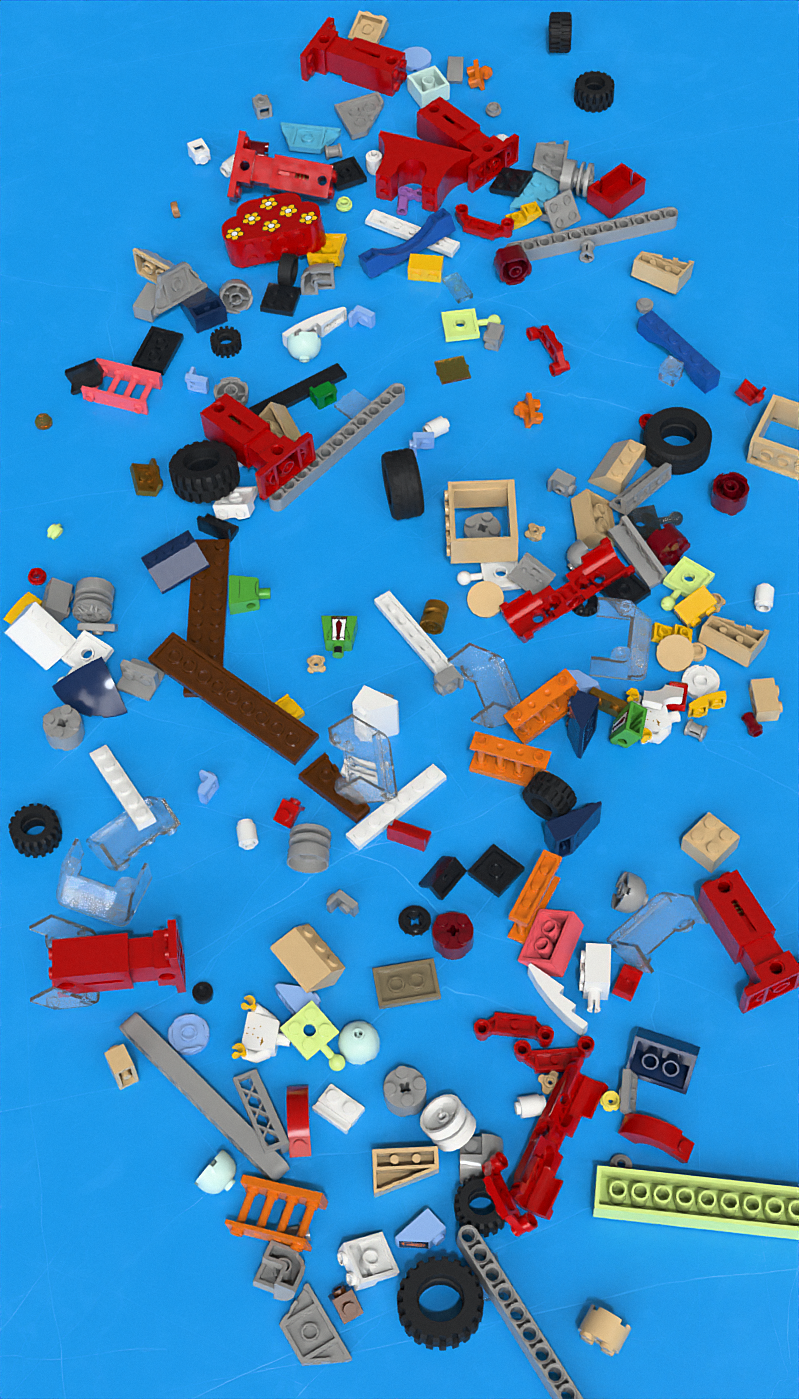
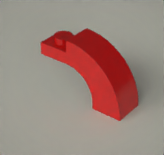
(298, 1121)
(657, 1133)

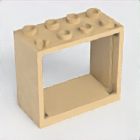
(770, 454)
(481, 494)

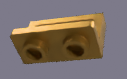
(146, 478)
(608, 702)

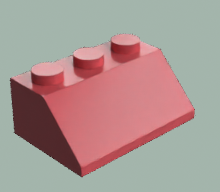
(551, 941)

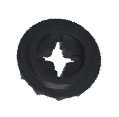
(589, 610)
(414, 912)

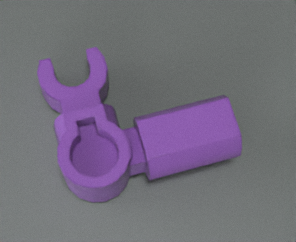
(405, 195)

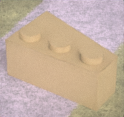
(662, 272)
(733, 640)
(402, 1166)

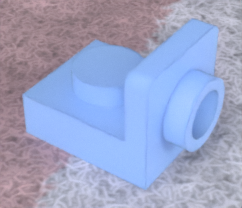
(362, 316)
(196, 382)
(422, 440)
(208, 786)

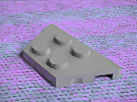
(550, 158)
(176, 286)
(312, 1332)

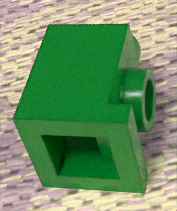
(323, 395)

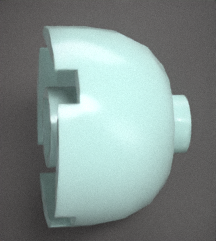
(304, 346)
(359, 1042)
(218, 1174)

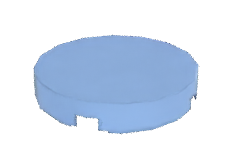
(417, 58)
(188, 1034)

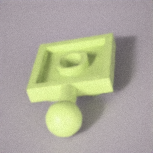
(468, 319)
(676, 581)
(310, 1045)

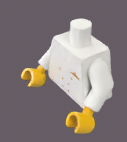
(657, 722)
(260, 1034)

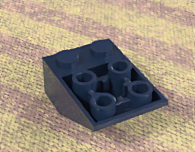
(204, 310)
(568, 831)

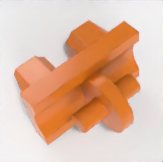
(478, 74)
(526, 410)

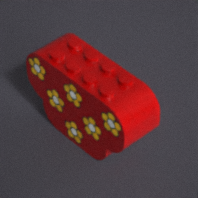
(273, 227)

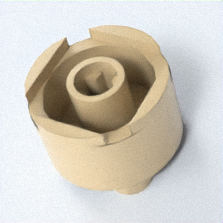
(604, 1330)

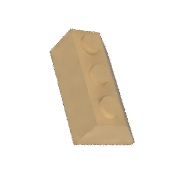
(150, 264)
(280, 421)
(618, 466)
(592, 518)
(308, 958)

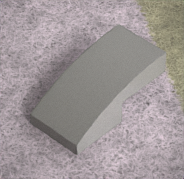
(455, 70)

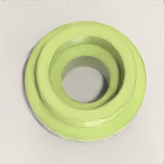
(344, 204)
(55, 531)

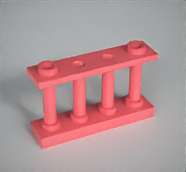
(126, 373)

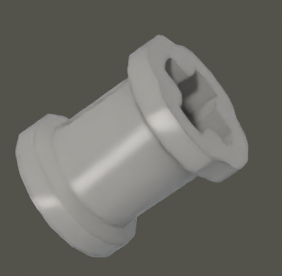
(333, 151)
(583, 255)
(696, 730)

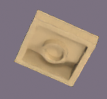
(369, 27)

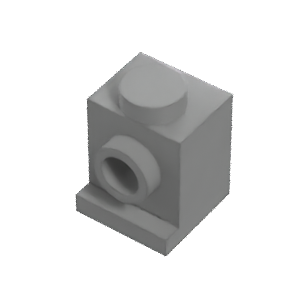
(262, 102)
(493, 336)
(562, 483)
(448, 681)

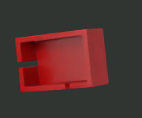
(615, 190)

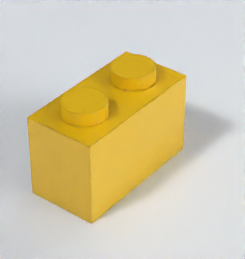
(425, 267)
(696, 607)

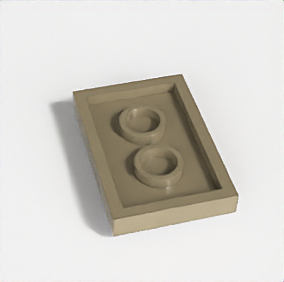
(406, 983)

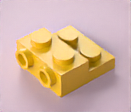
(332, 251)

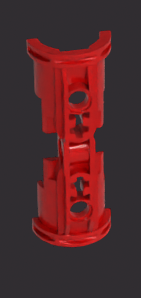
(596, 563)
(534, 1179)

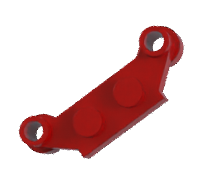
(481, 227)
(553, 347)
(514, 1026)
(553, 1059)
(502, 1198)

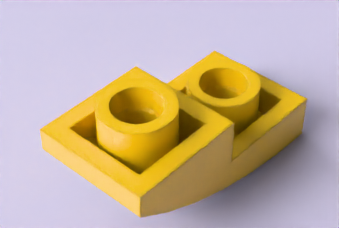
(527, 214)
(27, 599)
(660, 631)
(701, 705)

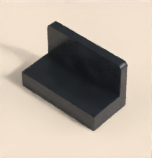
(85, 374)
(216, 527)
(443, 876)

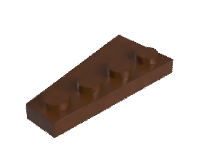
(321, 778)

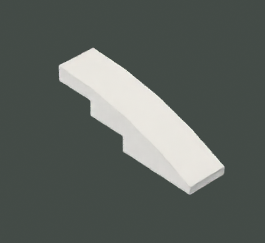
(319, 324)
(552, 994)

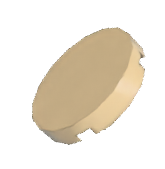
(485, 599)
(675, 653)

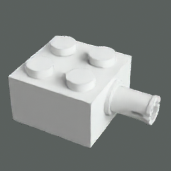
(595, 974)

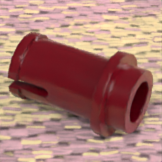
(754, 728)

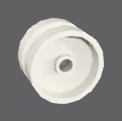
(448, 1122)

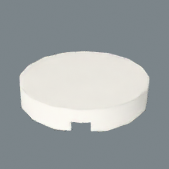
(701, 681)

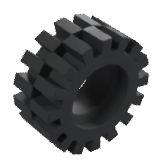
(225, 349)

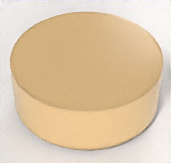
(699, 651)

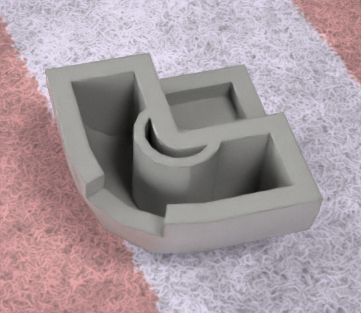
(317, 277)
(476, 1153)
(280, 1271)

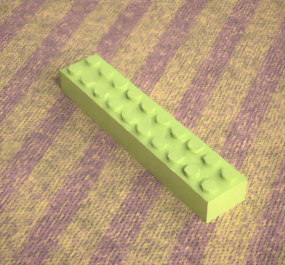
(697, 1202)

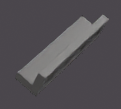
(641, 489)
(637, 553)
(265, 1109)

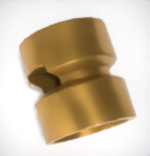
(434, 616)

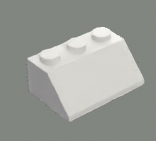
(40, 635)
(377, 710)

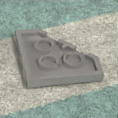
(360, 113)

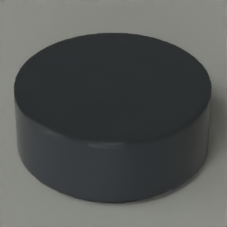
(202, 993)

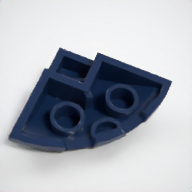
(91, 691)

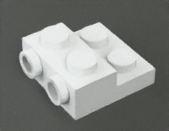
(237, 504)
(367, 1261)

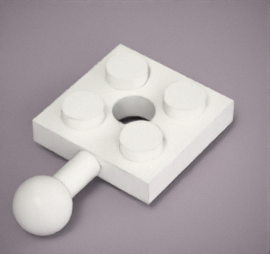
(488, 573)
(85, 643)

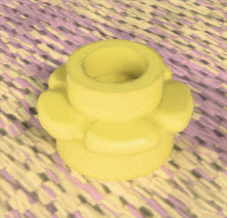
(610, 1095)

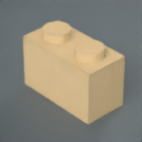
(765, 699)
(121, 1066)

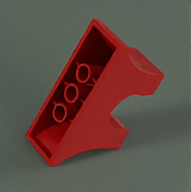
(421, 163)

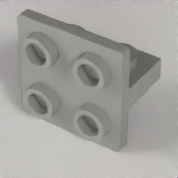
(561, 211)
(531, 574)
(139, 678)

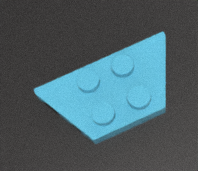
(308, 137)
(538, 189)

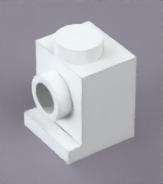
(200, 155)

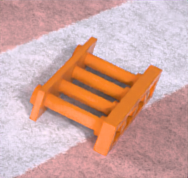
(542, 707)
(504, 749)
(534, 895)
(273, 1192)

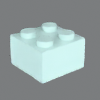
(428, 86)

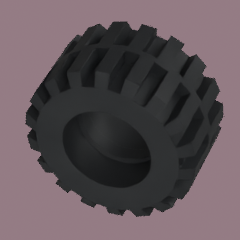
(560, 32)
(594, 91)
(549, 795)
(29, 818)
(463, 1214)

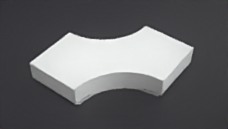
(662, 697)

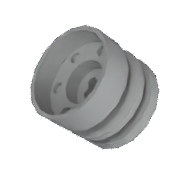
(576, 177)
(93, 600)
(309, 848)

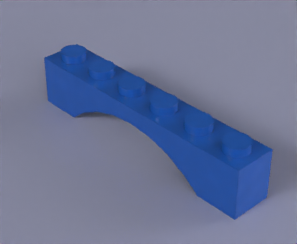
(435, 228)
(700, 370)

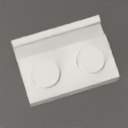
(338, 1108)

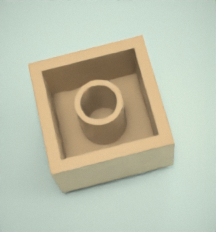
(710, 842)

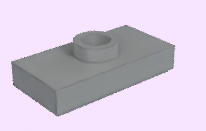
(97, 628)
(628, 1092)

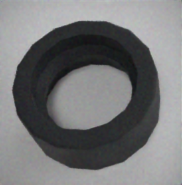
(287, 269)

